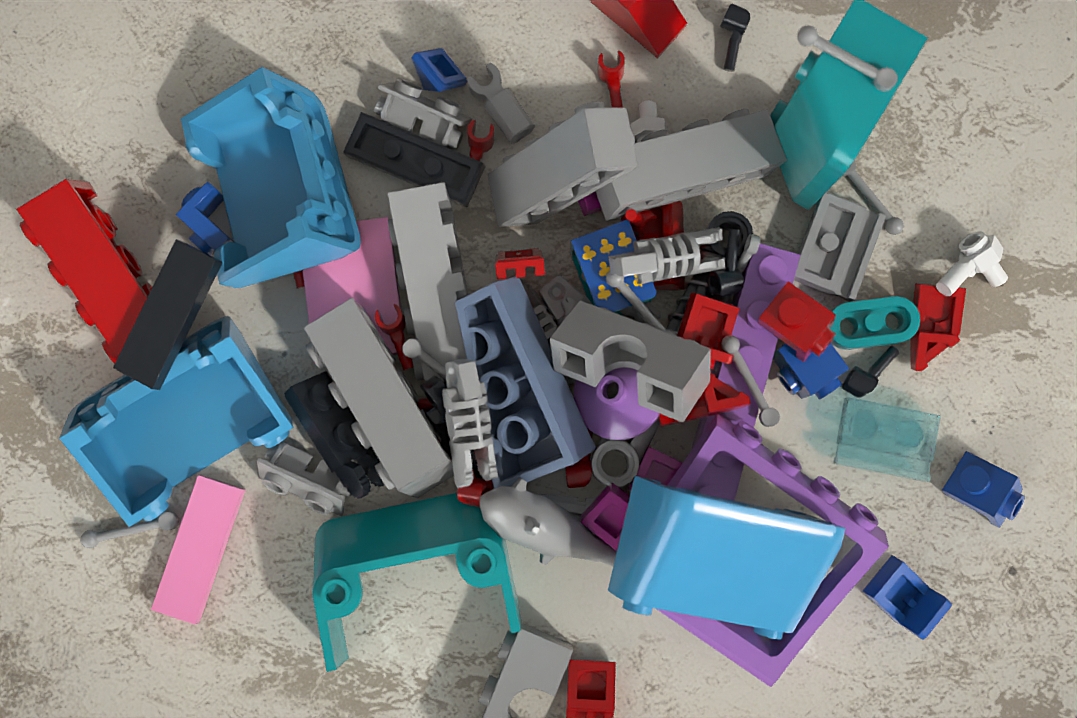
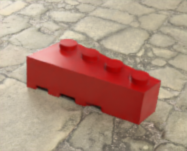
(87, 259)

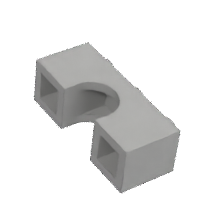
(669, 368)
(531, 662)

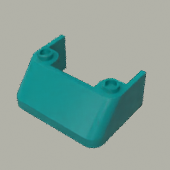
(837, 104)
(398, 537)

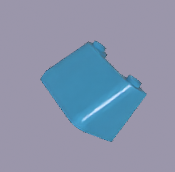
(275, 178)
(150, 440)
(720, 558)

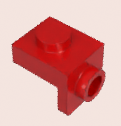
(799, 321)
(707, 324)

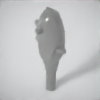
(541, 525)

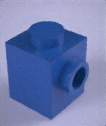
(812, 376)

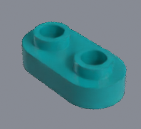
(870, 324)

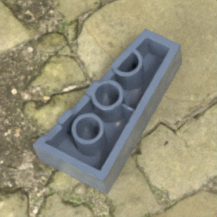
(528, 402)

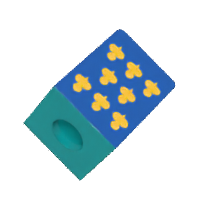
(591, 257)

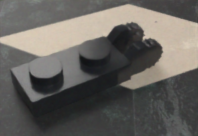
(333, 435)

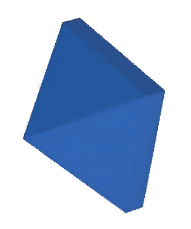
(437, 70)

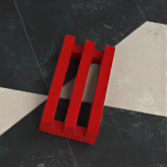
(519, 260)

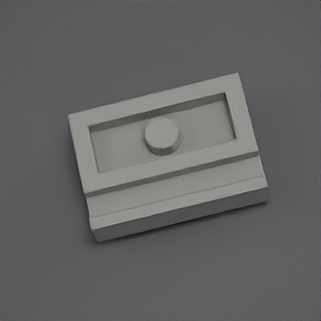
(838, 246)

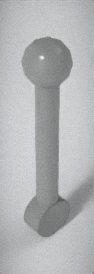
(883, 79)
(893, 224)
(751, 247)
(618, 281)
(413, 348)
(768, 416)
(166, 521)

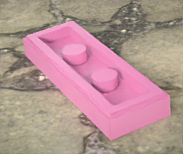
(198, 549)

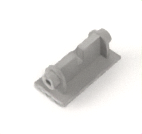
(406, 105)
(288, 473)

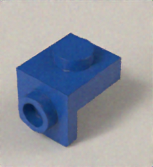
(195, 212)
(985, 489)
(907, 598)

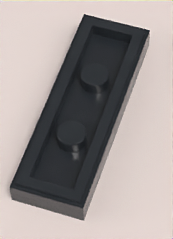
(413, 158)
(167, 315)

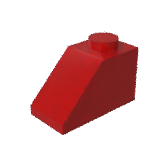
(649, 22)

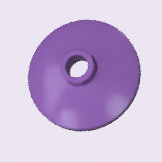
(616, 417)

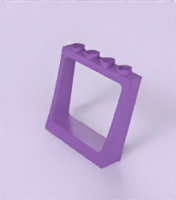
(755, 653)

